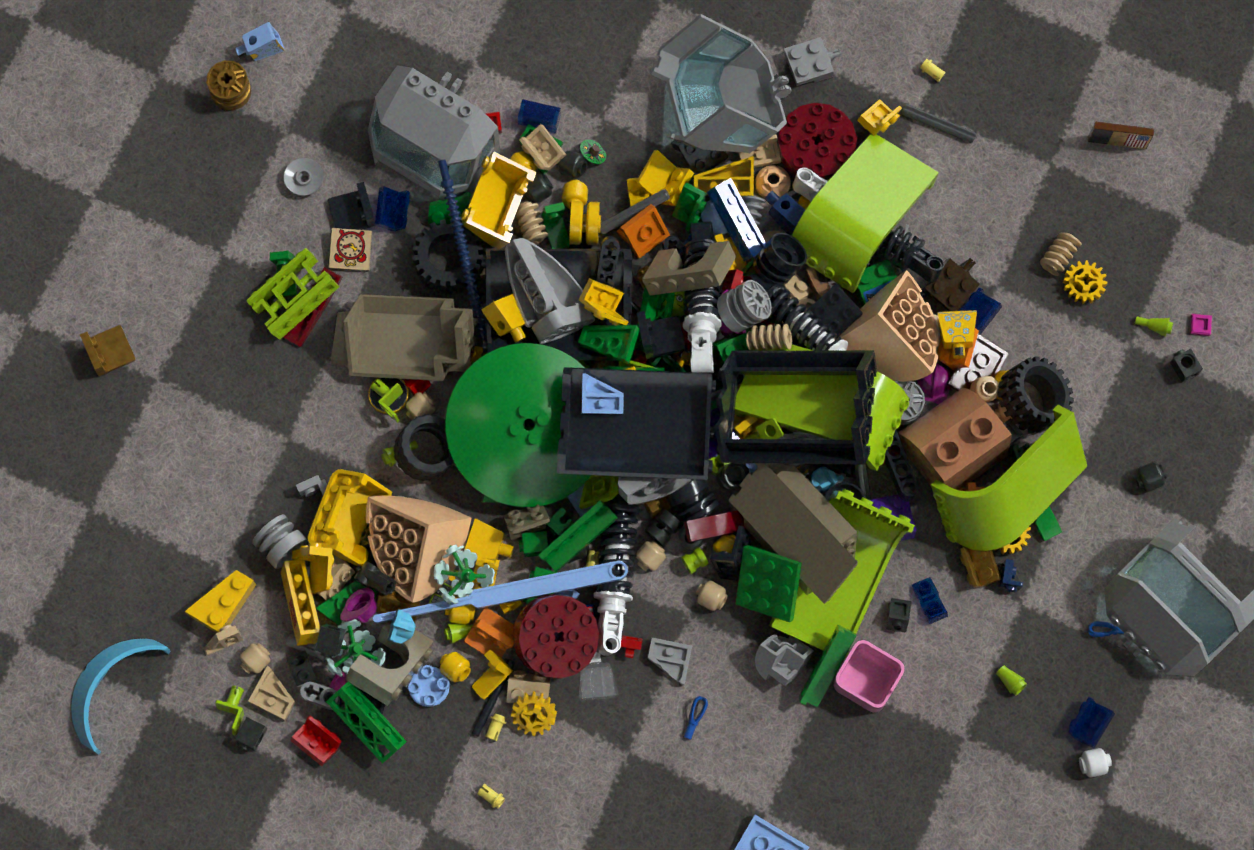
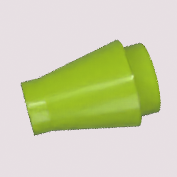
(1011, 680)

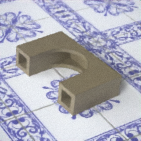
(668, 277)
(387, 683)

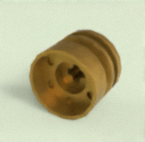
(230, 95)

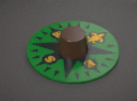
(592, 151)

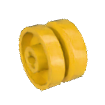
(585, 223)

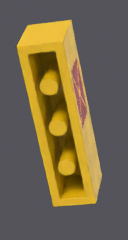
(300, 602)

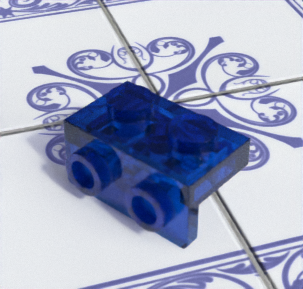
(392, 209)
(985, 306)
(1090, 722)

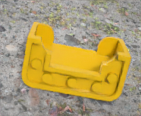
(496, 199)
(343, 515)

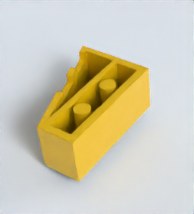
(740, 172)
(222, 602)

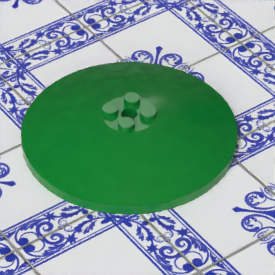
(488, 431)

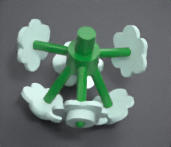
(464, 585)
(359, 643)

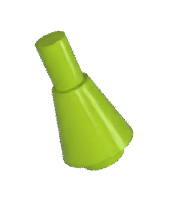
(1159, 325)
(388, 454)
(456, 632)

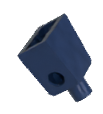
(784, 211)

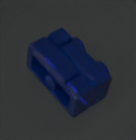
(539, 114)

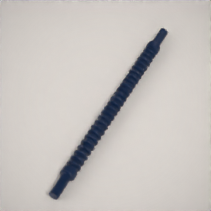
(447, 184)

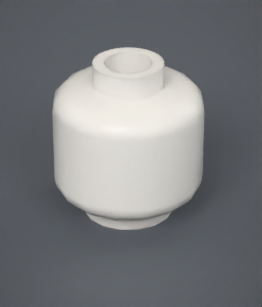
(1095, 762)

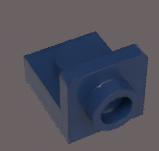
(1007, 574)

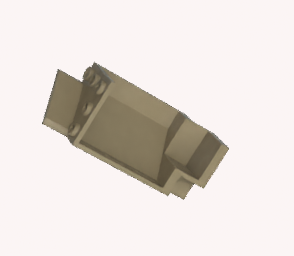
(404, 337)
(799, 524)

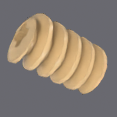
(530, 223)
(1059, 252)
(769, 339)

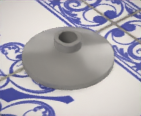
(300, 168)

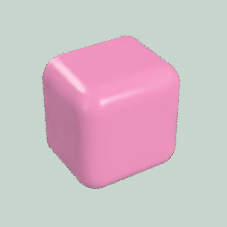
(868, 676)

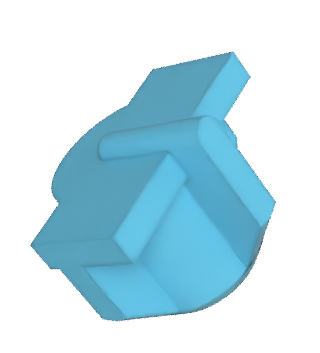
(824, 478)
(401, 627)

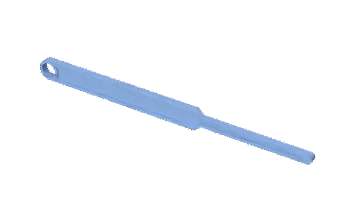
(521, 589)

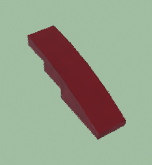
(302, 330)
(713, 525)

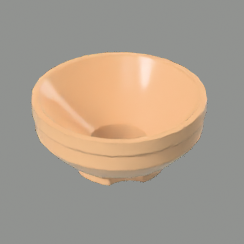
(764, 187)

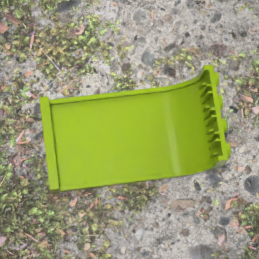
(860, 209)
(823, 405)
(1011, 504)
(876, 540)

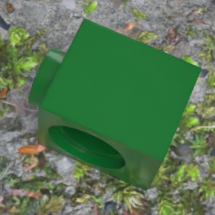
(533, 543)

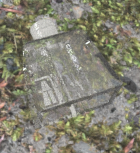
(597, 681)

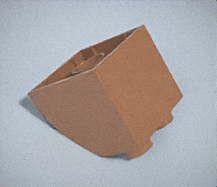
(956, 440)

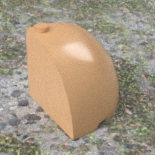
(898, 330)
(411, 538)

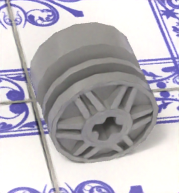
(744, 306)
(916, 402)
(279, 540)

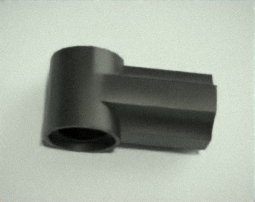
(372, 577)

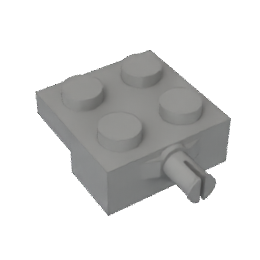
(810, 61)

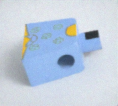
(261, 43)

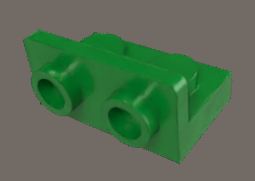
(689, 205)

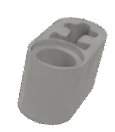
(313, 699)

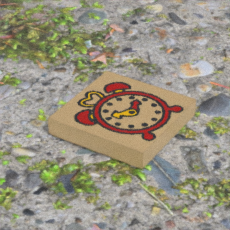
(350, 249)

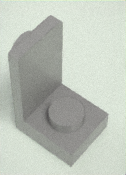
(311, 485)

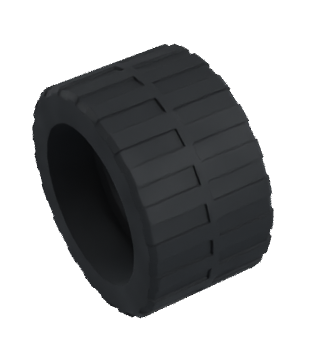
(408, 462)

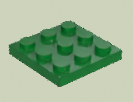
(768, 583)

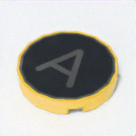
(398, 404)

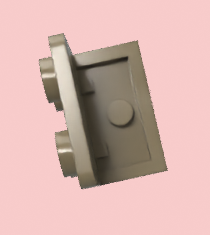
(526, 521)

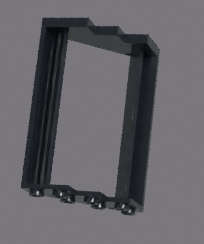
(797, 450)

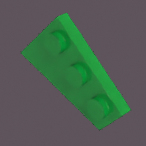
(610, 340)
(334, 606)

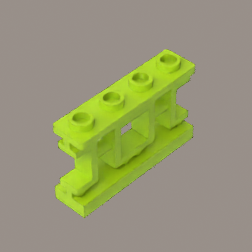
(302, 303)

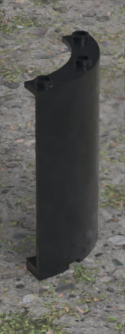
(581, 265)
(658, 434)

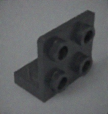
(699, 159)
(352, 210)
(836, 310)
(661, 335)
(729, 564)

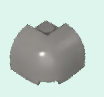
(782, 658)

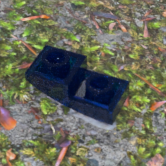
(929, 600)

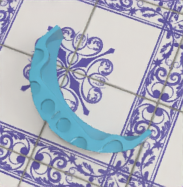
(92, 676)

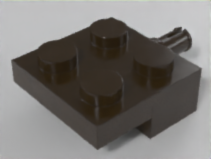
(953, 285)

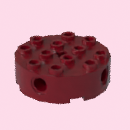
(816, 124)
(536, 639)

